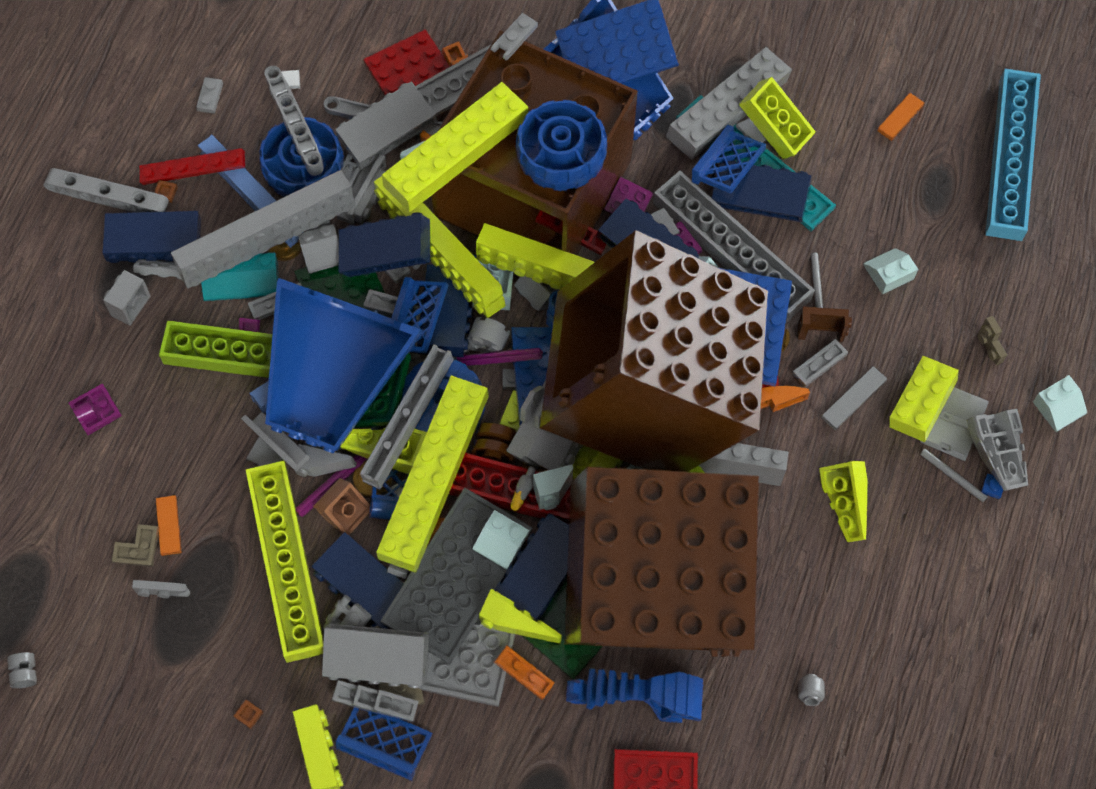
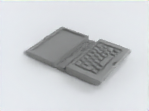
(951, 427)

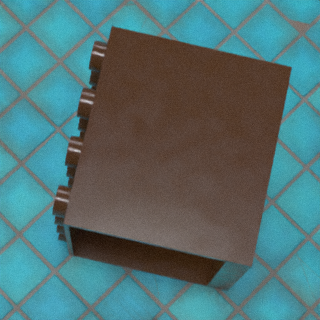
(496, 187)
(656, 357)
(662, 560)

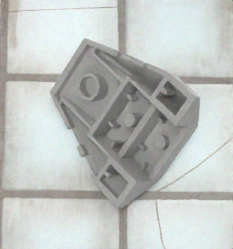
(1000, 446)

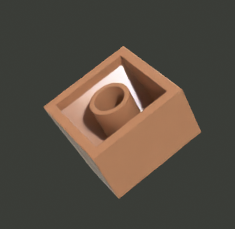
(343, 506)

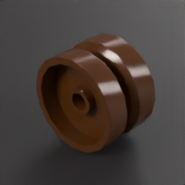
(493, 442)

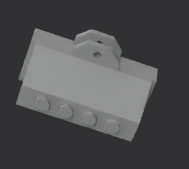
(539, 446)

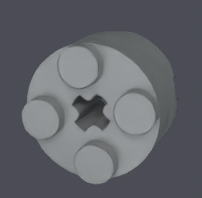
(487, 336)

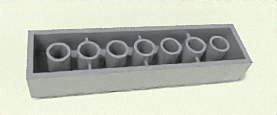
(709, 117)

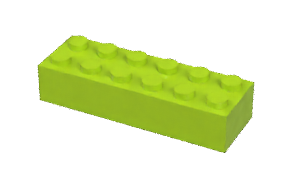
(216, 349)

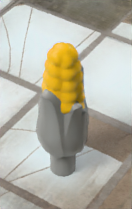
(523, 489)

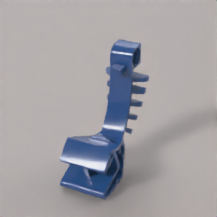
(669, 695)

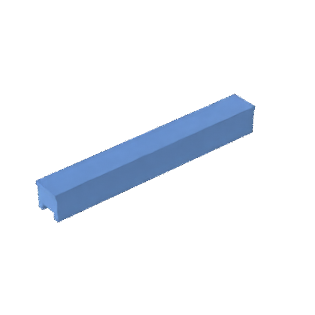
(243, 182)

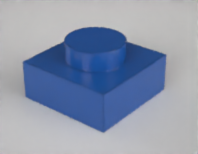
(992, 487)

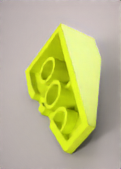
(364, 441)
(847, 491)
(503, 616)

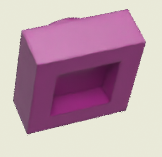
(249, 324)

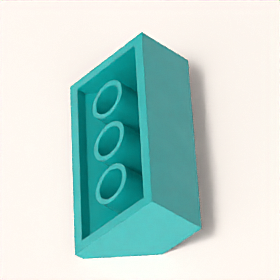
(245, 280)

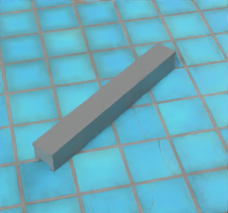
(406, 417)

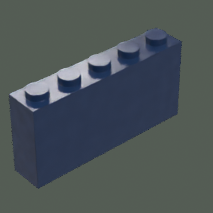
(767, 192)
(629, 218)
(148, 234)
(384, 245)
(453, 318)
(538, 568)
(359, 575)

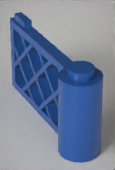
(383, 506)

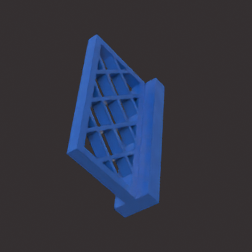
(715, 154)
(409, 297)
(380, 757)

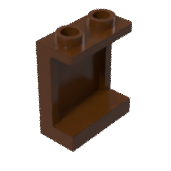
(824, 320)

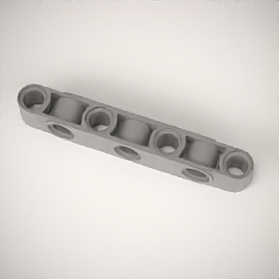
(294, 120)
(93, 190)

